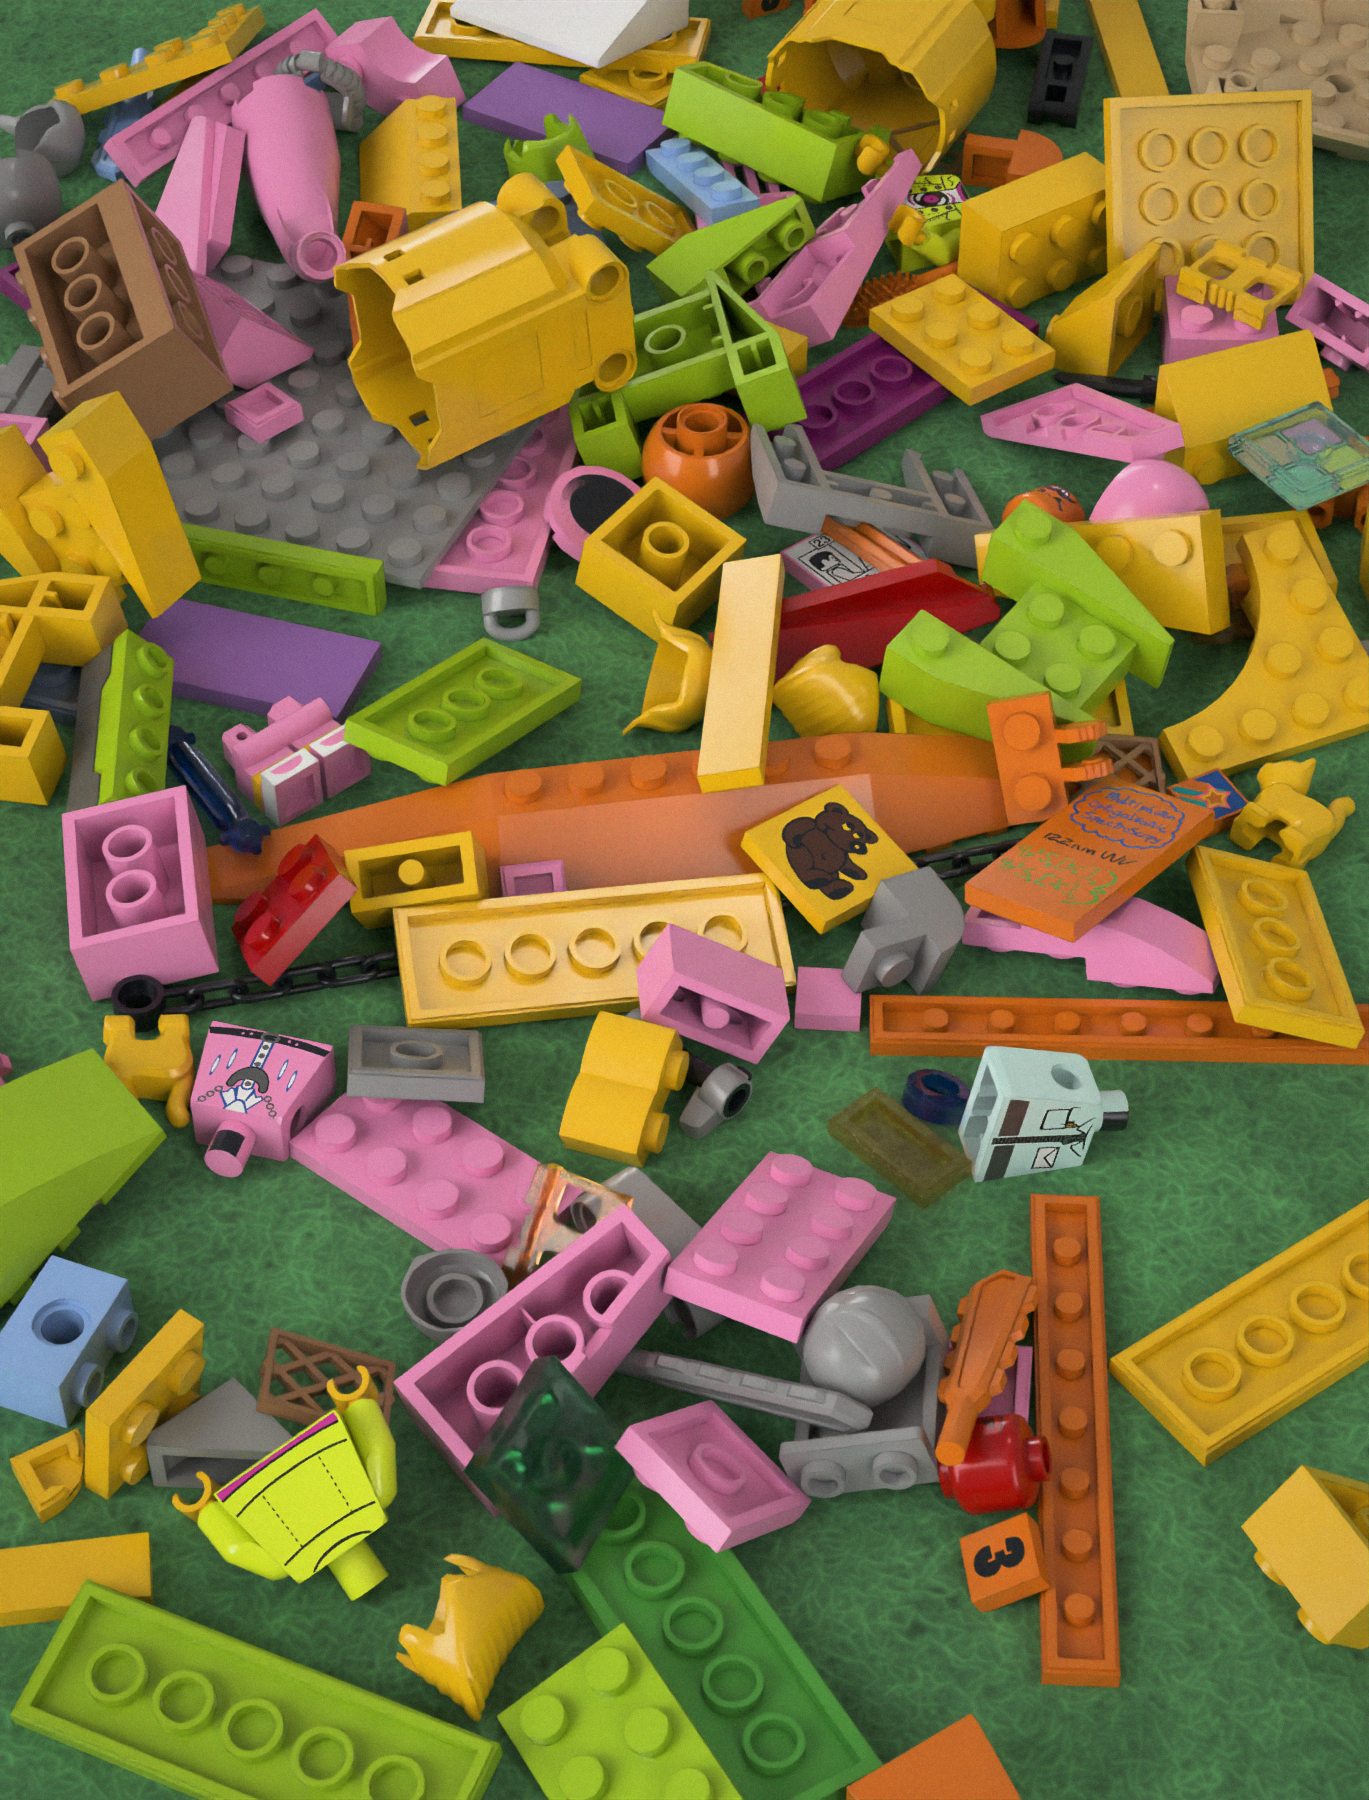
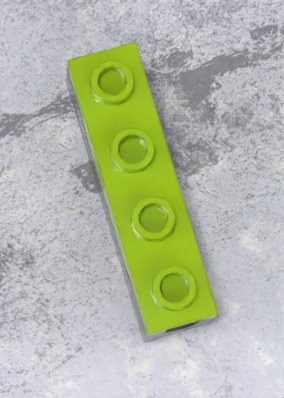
(121, 723)

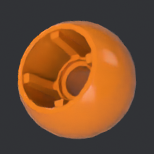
(703, 456)

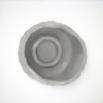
(864, 1344)

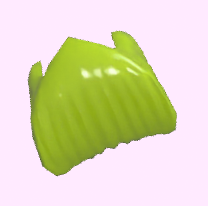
(541, 156)

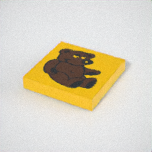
(826, 857)

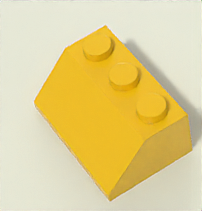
(1234, 392)

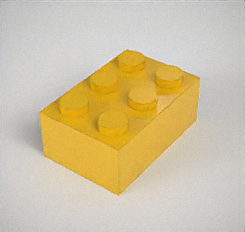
(1036, 232)

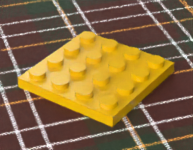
(1210, 171)

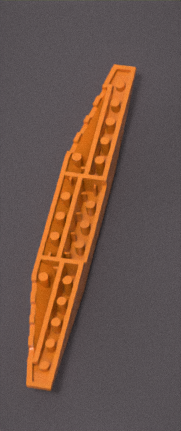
(650, 819)

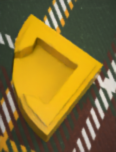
(51, 1473)

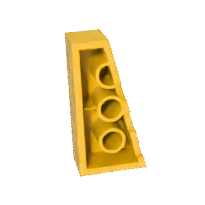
(1165, 560)

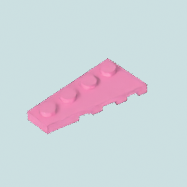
(1085, 423)

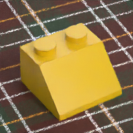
(1317, 1546)

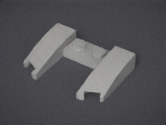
(799, 495)

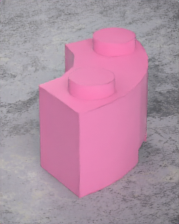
(393, 65)

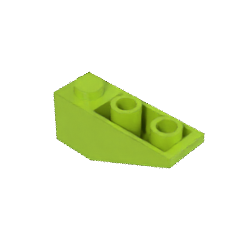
(736, 249)

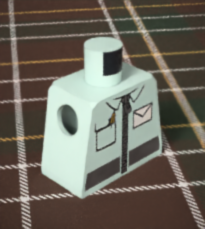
(1034, 1112)

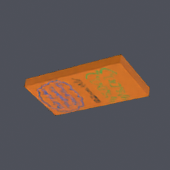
(1089, 858)

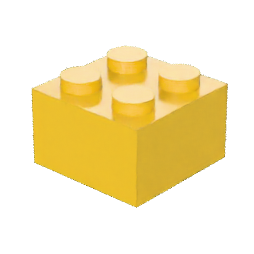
(658, 556)

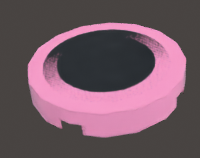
(583, 502)

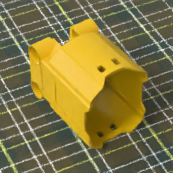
(892, 66)
(486, 321)

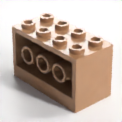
(121, 311)

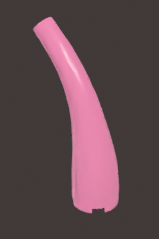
(293, 171)

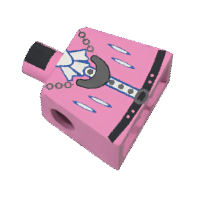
(257, 1094)

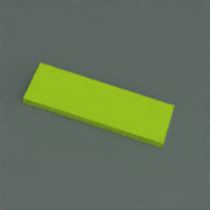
(234, 1716)

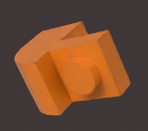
(999, 161)

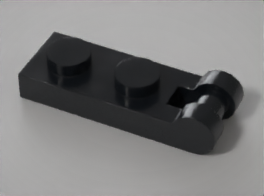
(1060, 79)

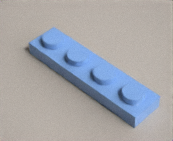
(699, 181)

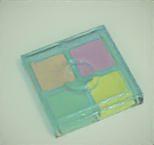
(1304, 455)

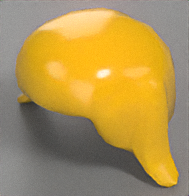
(676, 681)

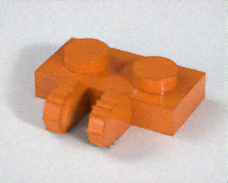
(1032, 759)

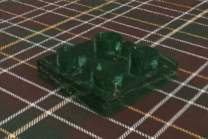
(553, 1465)

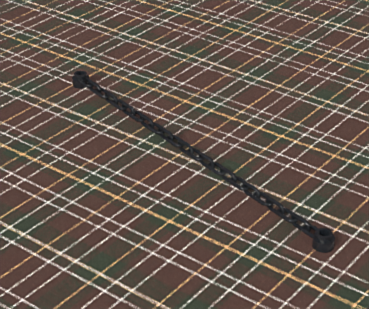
(145, 998)

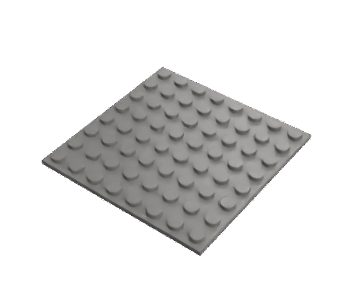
(337, 473)

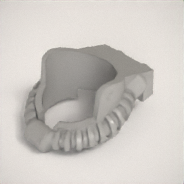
(348, 104)

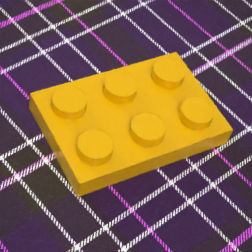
(621, 204)
(961, 339)

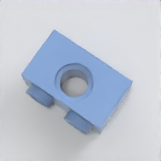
(64, 1340)

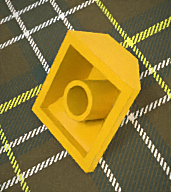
(1107, 318)

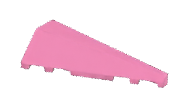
(827, 271)

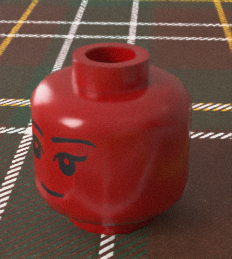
(999, 1467)

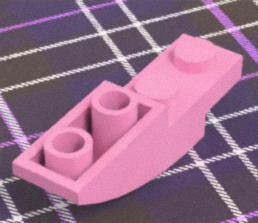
(1127, 948)

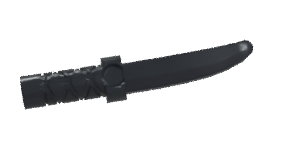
(1142, 389)

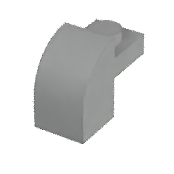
(906, 934)

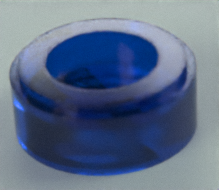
(935, 1097)

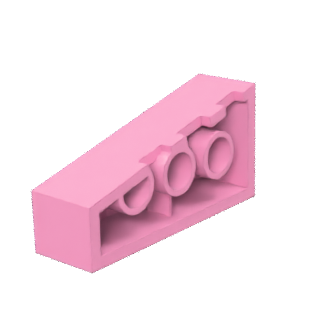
(579, 1306)

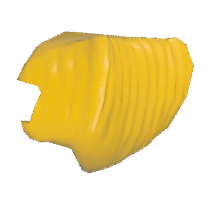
(828, 695)
(471, 1632)

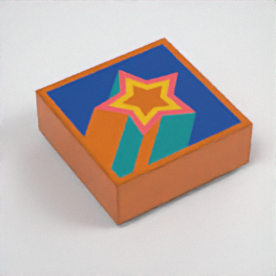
(1213, 792)

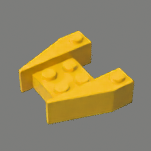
(98, 509)
(50, 621)

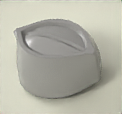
(450, 1290)

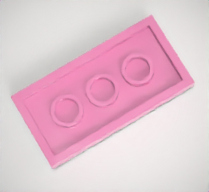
(426, 1171)
(780, 1245)

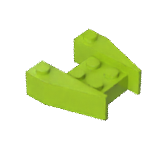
(685, 356)
(1066, 634)

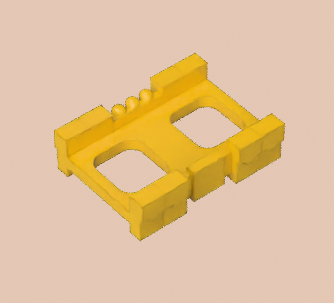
(1232, 290)

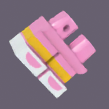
(293, 759)

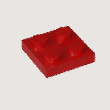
(292, 909)

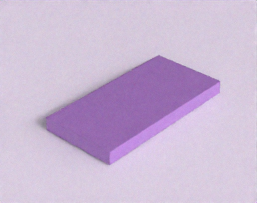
(612, 124)
(260, 660)

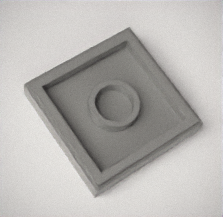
(415, 1063)

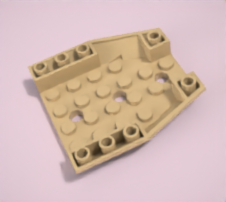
(1289, 48)

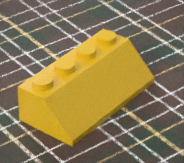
(414, 160)

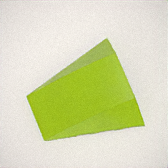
(64, 1145)

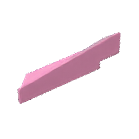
(203, 192)

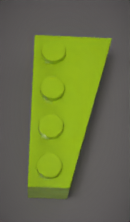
(768, 131)

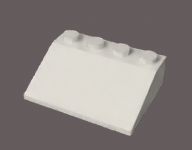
(578, 29)

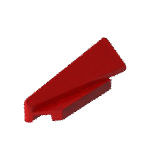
(874, 609)

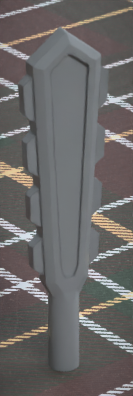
(750, 1390)

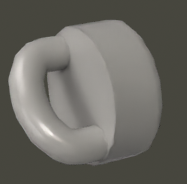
(511, 602)

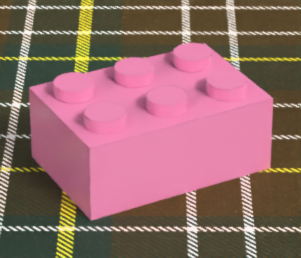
(138, 891)

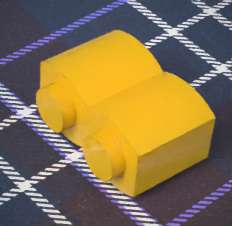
(623, 1089)

